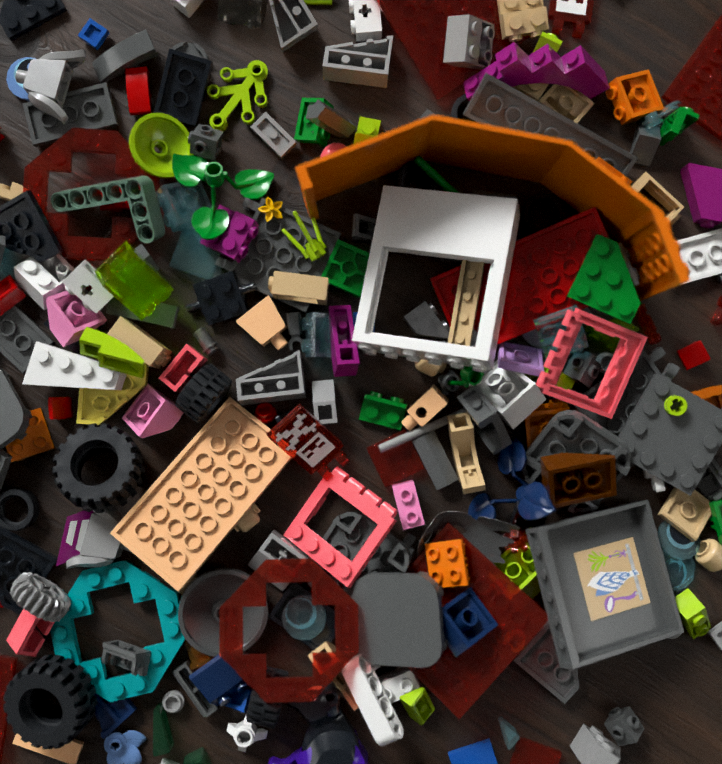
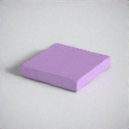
(520, 358)

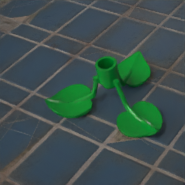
(192, 169)

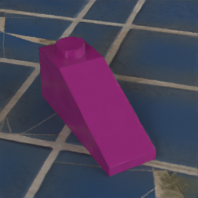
(343, 349)

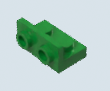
(677, 123)
(307, 131)
(383, 411)

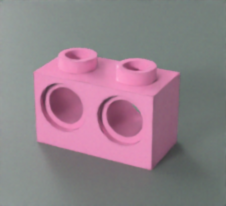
(408, 504)

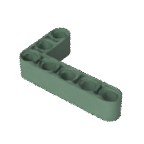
(72, 200)

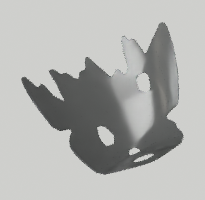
(479, 532)

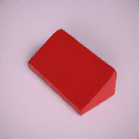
(9, 294)

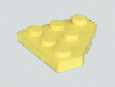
(100, 404)

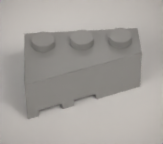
(292, 21)

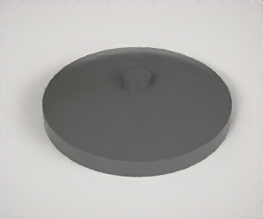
(201, 610)

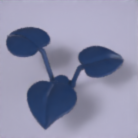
(533, 497)

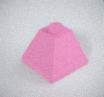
(70, 318)
(152, 413)

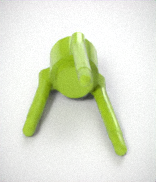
(314, 249)

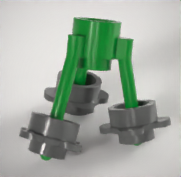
(451, 382)

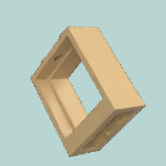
(660, 194)
(299, 287)
(145, 345)

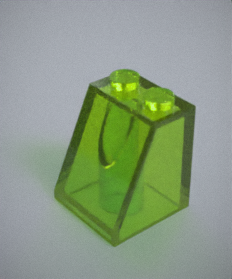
(133, 281)

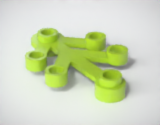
(239, 93)

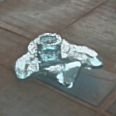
(656, 118)

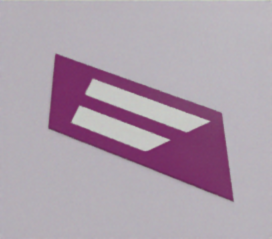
(73, 536)

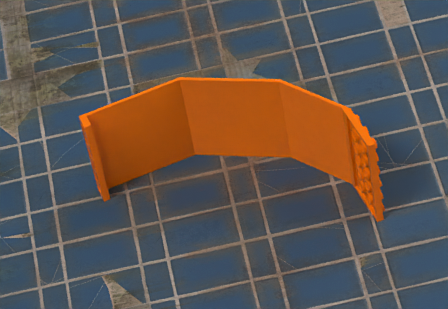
(520, 155)

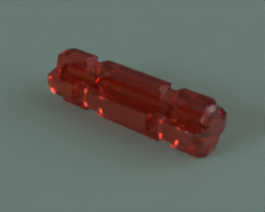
(648, 325)

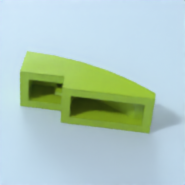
(111, 353)

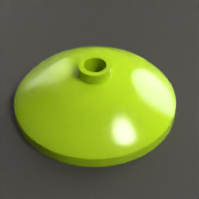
(160, 132)

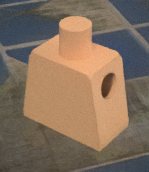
(264, 324)
(432, 401)

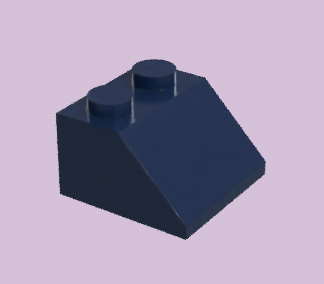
(465, 621)
(218, 681)

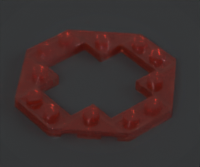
(59, 159)
(253, 667)

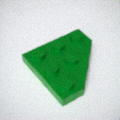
(606, 282)

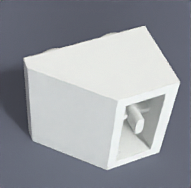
(42, 278)

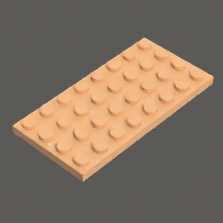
(202, 494)

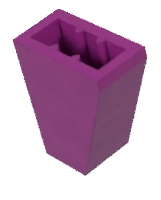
(703, 193)

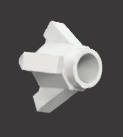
(246, 733)

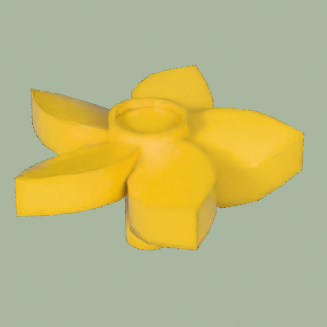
(271, 209)

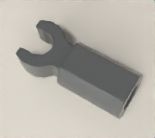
(294, 325)

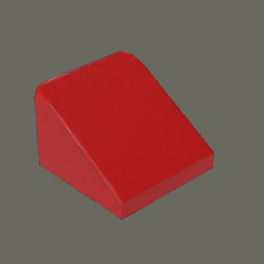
(693, 354)
(60, 408)

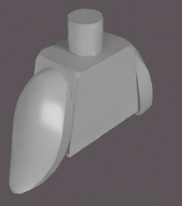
(49, 80)
(99, 545)

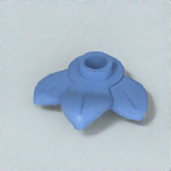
(127, 750)

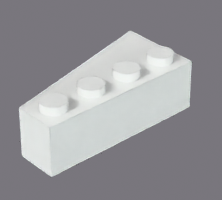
(68, 369)

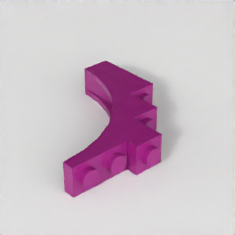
(545, 66)

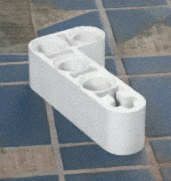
(372, 700)

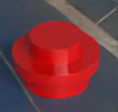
(265, 412)

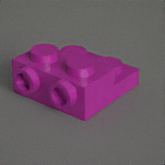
(236, 238)

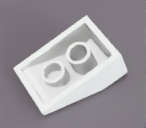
(510, 394)

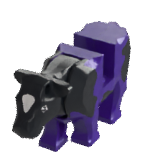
(329, 734)

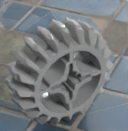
(40, 597)

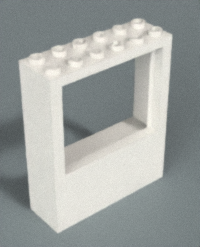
(442, 227)

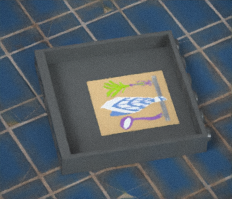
(604, 583)

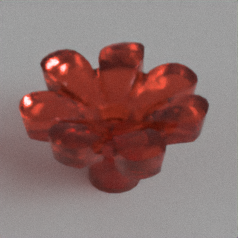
(520, 539)

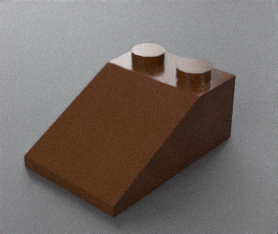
(578, 477)

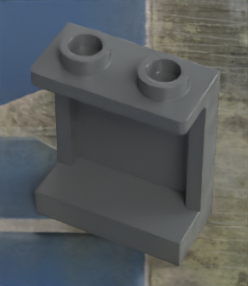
(487, 420)

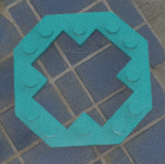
(143, 588)

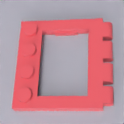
(616, 375)
(320, 550)

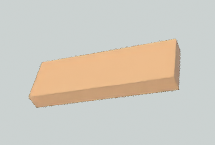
(68, 753)

